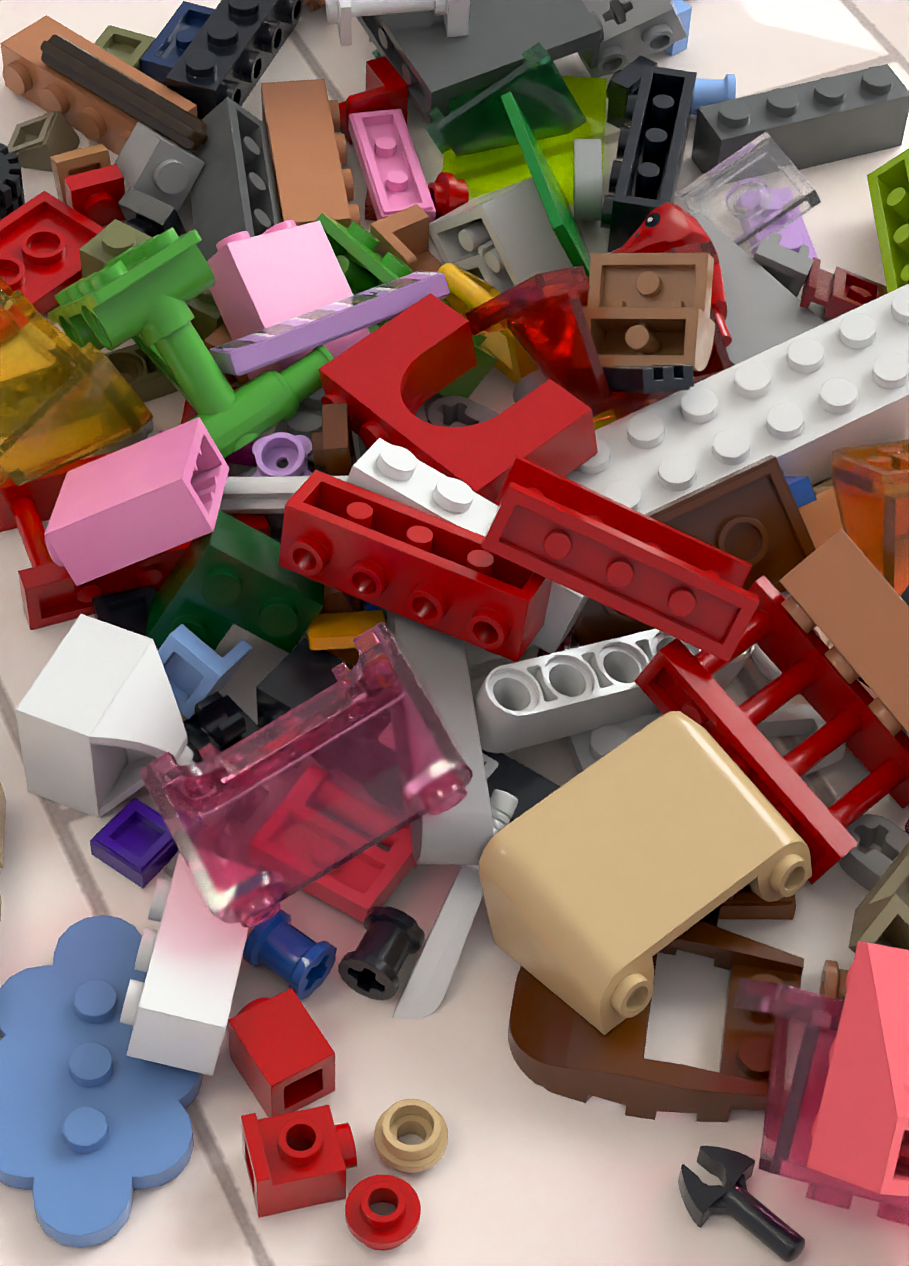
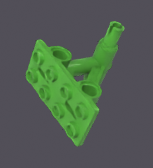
(145, 299)

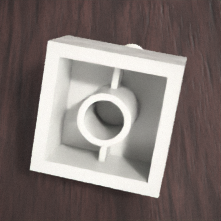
(98, 718)

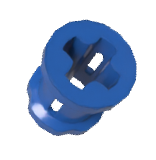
(290, 954)

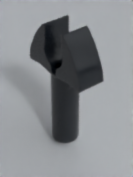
(735, 1200)

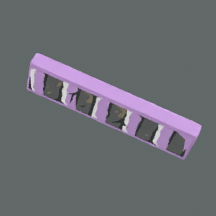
(327, 323)

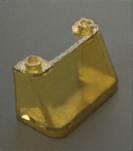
(56, 396)

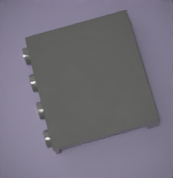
(498, 34)

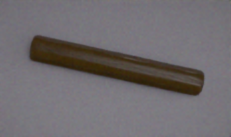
(124, 92)

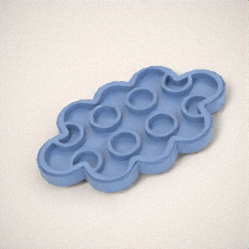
(74, 1109)

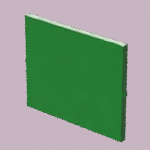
(549, 189)

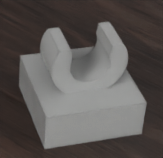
(784, 264)

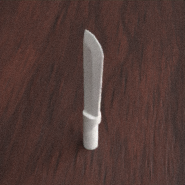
(445, 942)

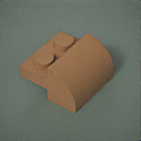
(651, 308)

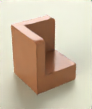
(407, 238)

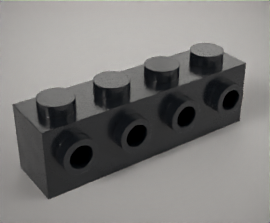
(233, 51)
(649, 150)

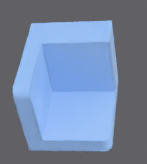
(196, 669)

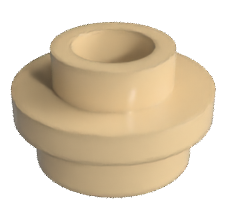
(411, 1117)

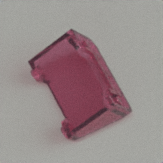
(312, 784)

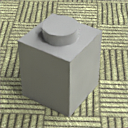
(158, 166)

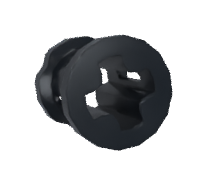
(381, 953)

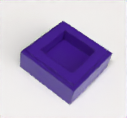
(135, 843)

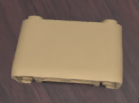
(631, 863)

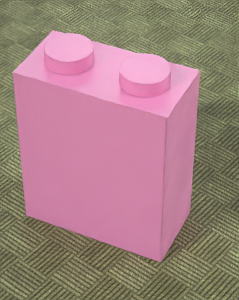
(277, 279)
(137, 502)

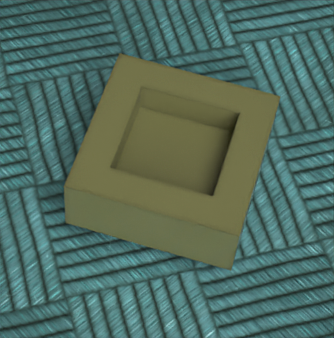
(125, 44)

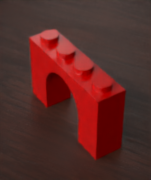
(419, 355)

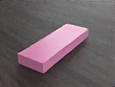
(389, 162)

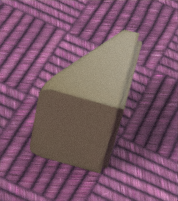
(42, 138)

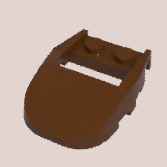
(579, 1062)

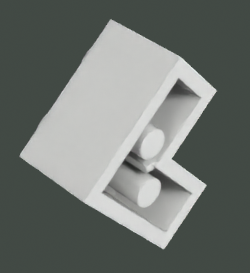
(502, 235)

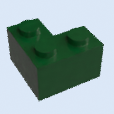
(236, 581)

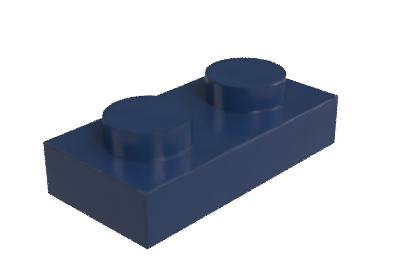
(174, 40)

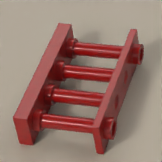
(621, 558)
(48, 589)
(685, 684)

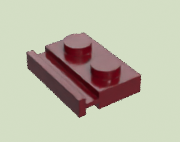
(838, 290)

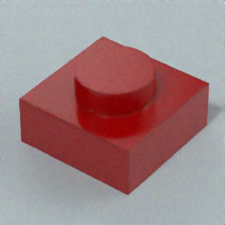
(97, 194)

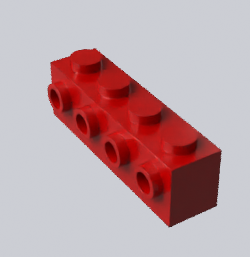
(411, 565)

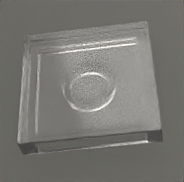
(751, 193)

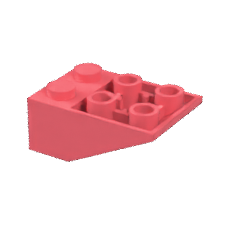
(865, 1099)

